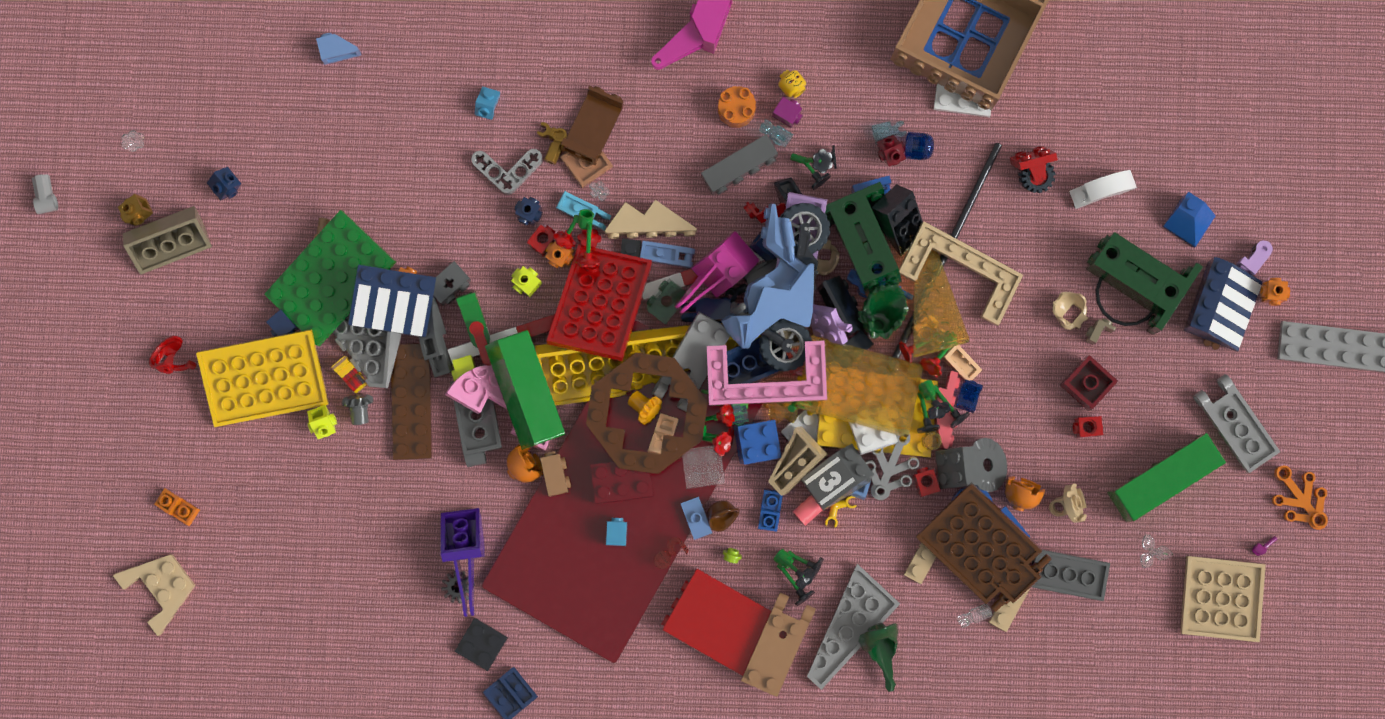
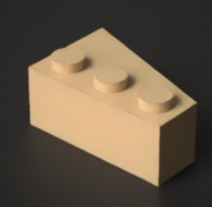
(798, 460)

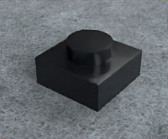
(631, 247)

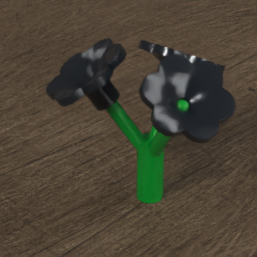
(821, 161)

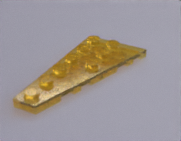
(936, 313)

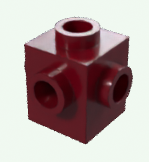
(891, 150)

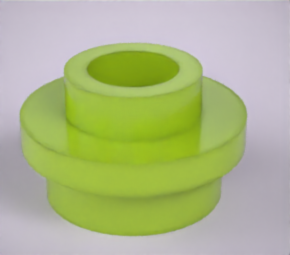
(732, 555)

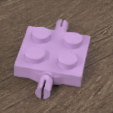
(828, 325)

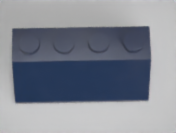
(748, 365)

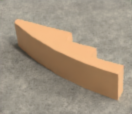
(961, 362)

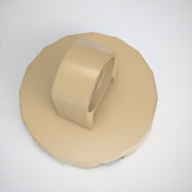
(1073, 503)

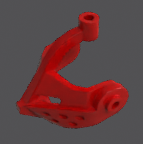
(169, 348)

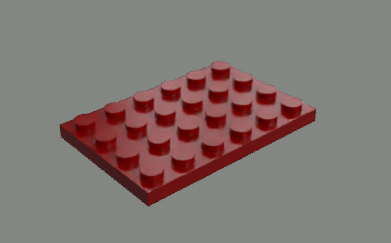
(600, 304)

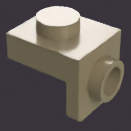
(1094, 332)

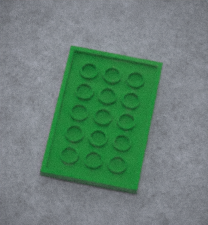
(321, 280)

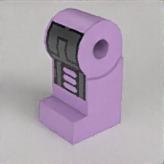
(1259, 254)

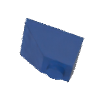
(1190, 219)

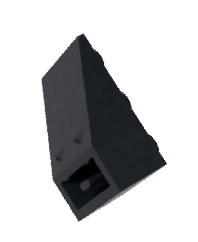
(898, 217)

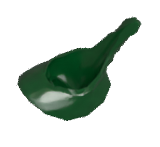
(881, 645)

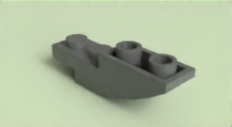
(433, 344)

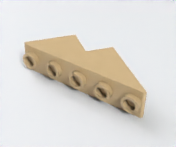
(655, 221)

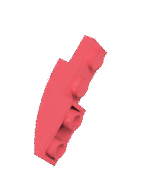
(945, 422)

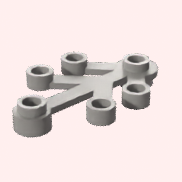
(890, 468)

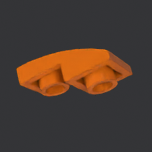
(177, 507)

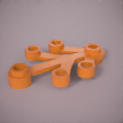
(1302, 500)

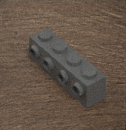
(739, 164)

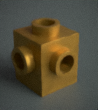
(135, 210)

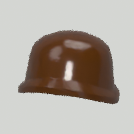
(722, 515)

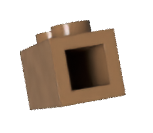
(554, 474)

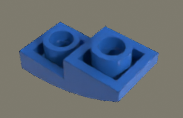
(770, 510)

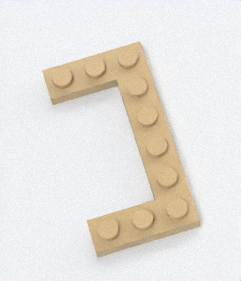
(933, 238)
(920, 566)

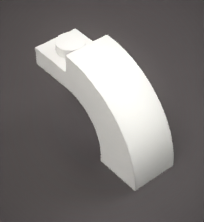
(1102, 188)

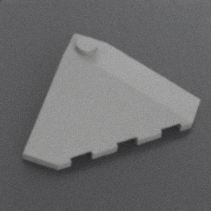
(370, 351)

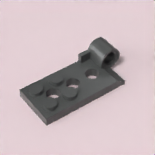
(473, 447)

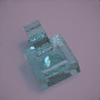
(740, 414)

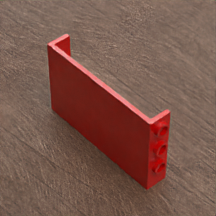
(717, 621)

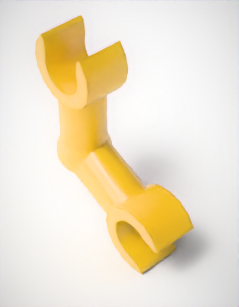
(834, 508)

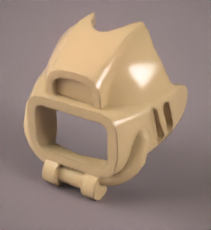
(824, 266)
(1062, 305)

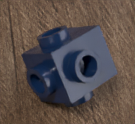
(224, 183)
(530, 217)

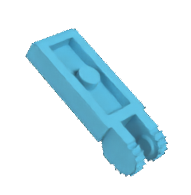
(572, 205)

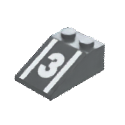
(838, 477)

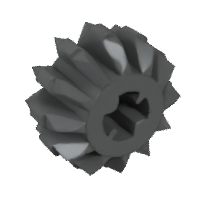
(450, 584)

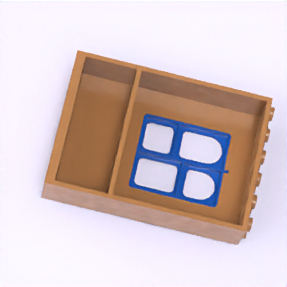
(986, 83)

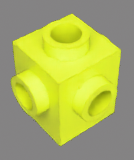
(528, 287)
(321, 422)

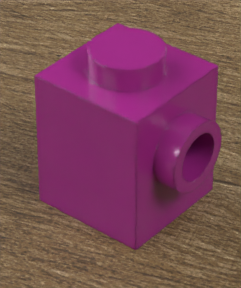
(788, 112)

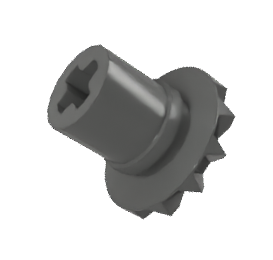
(358, 408)

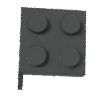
(965, 465)

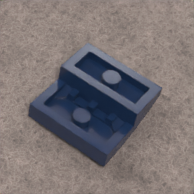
(509, 694)

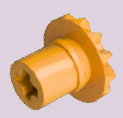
(646, 407)

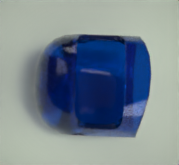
(919, 146)

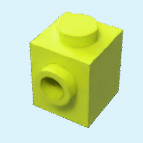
(462, 366)

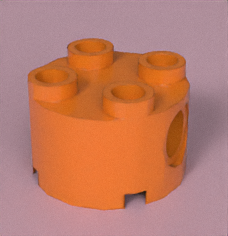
(736, 106)

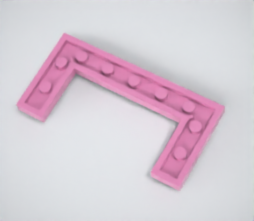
(811, 390)

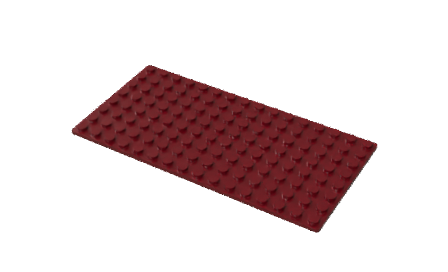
(558, 550)

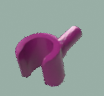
(1259, 550)

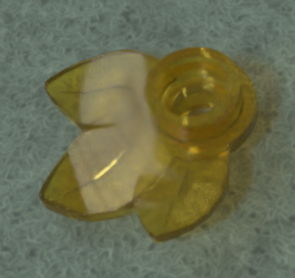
(779, 411)

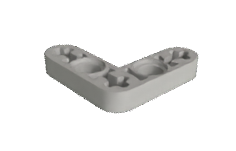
(510, 175)

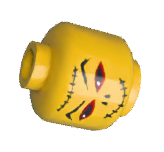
(792, 83)

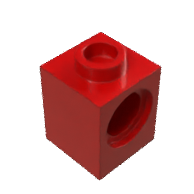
(541, 247)
(1096, 427)
(932, 488)

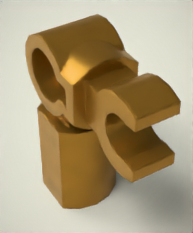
(557, 136)

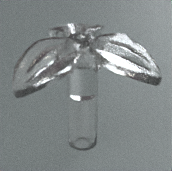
(1161, 552)

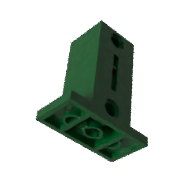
(864, 238)
(1142, 277)

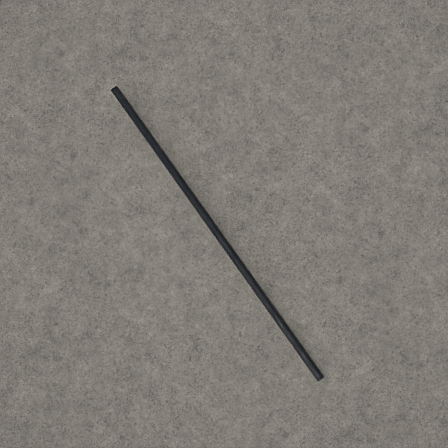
(957, 229)

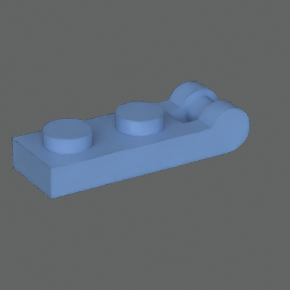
(667, 254)

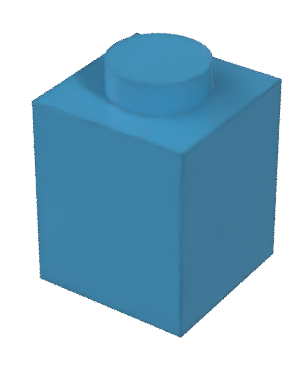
(616, 532)

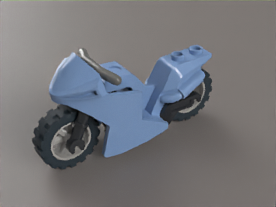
(783, 292)

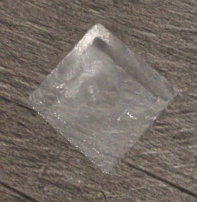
(703, 468)

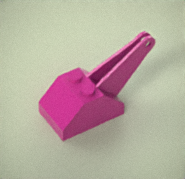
(701, 32)
(721, 268)

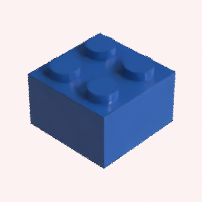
(757, 441)

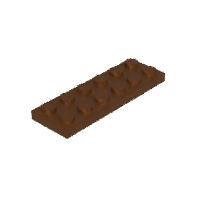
(411, 404)

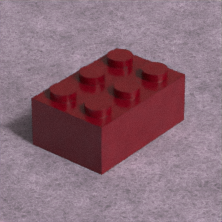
(617, 484)

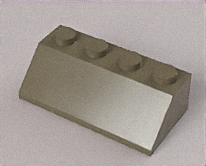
(166, 240)

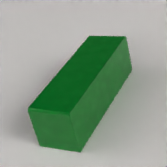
(524, 389)
(1167, 478)

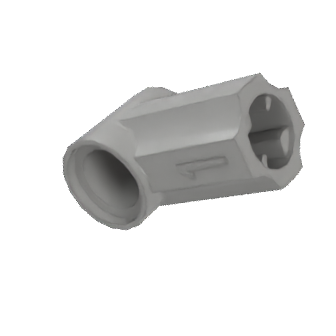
(44, 198)

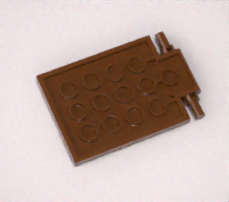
(984, 548)

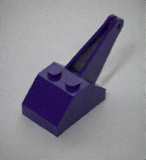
(462, 540)

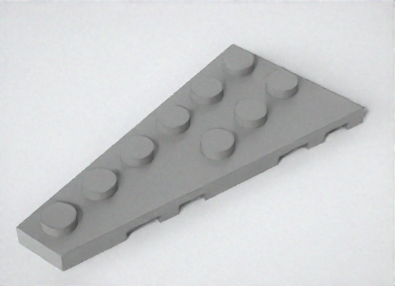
(860, 607)

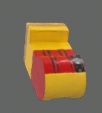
(349, 374)

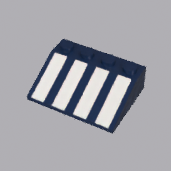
(391, 301)
(1223, 304)

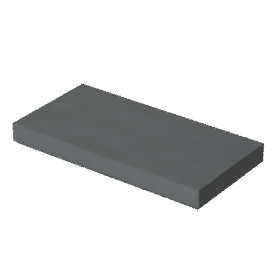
(1073, 575)

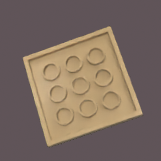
(1222, 599)

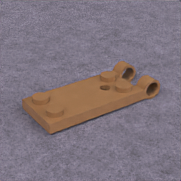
(775, 654)

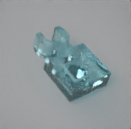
(885, 129)
(778, 134)

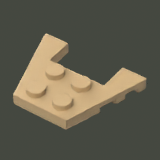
(166, 582)

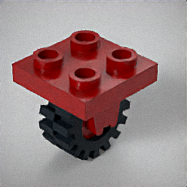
(1035, 168)

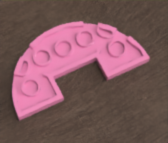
(475, 388)

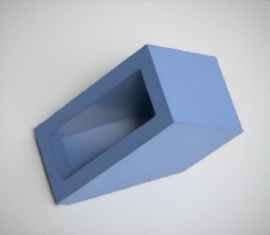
(335, 49)

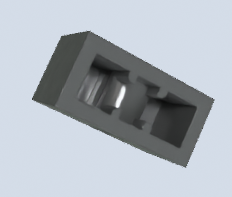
(452, 273)

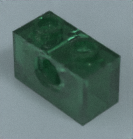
(662, 311)

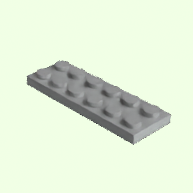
(1331, 346)

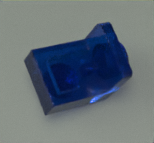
(968, 395)

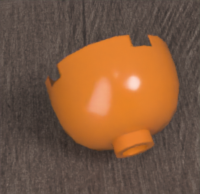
(523, 465)
(1023, 493)

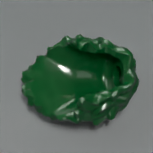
(883, 311)

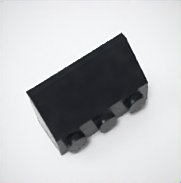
(836, 295)

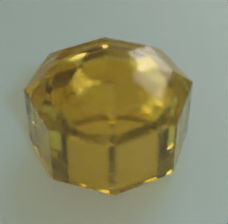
(931, 441)

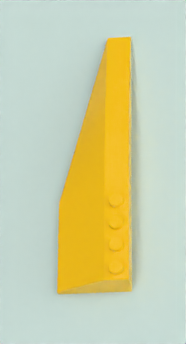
(574, 372)

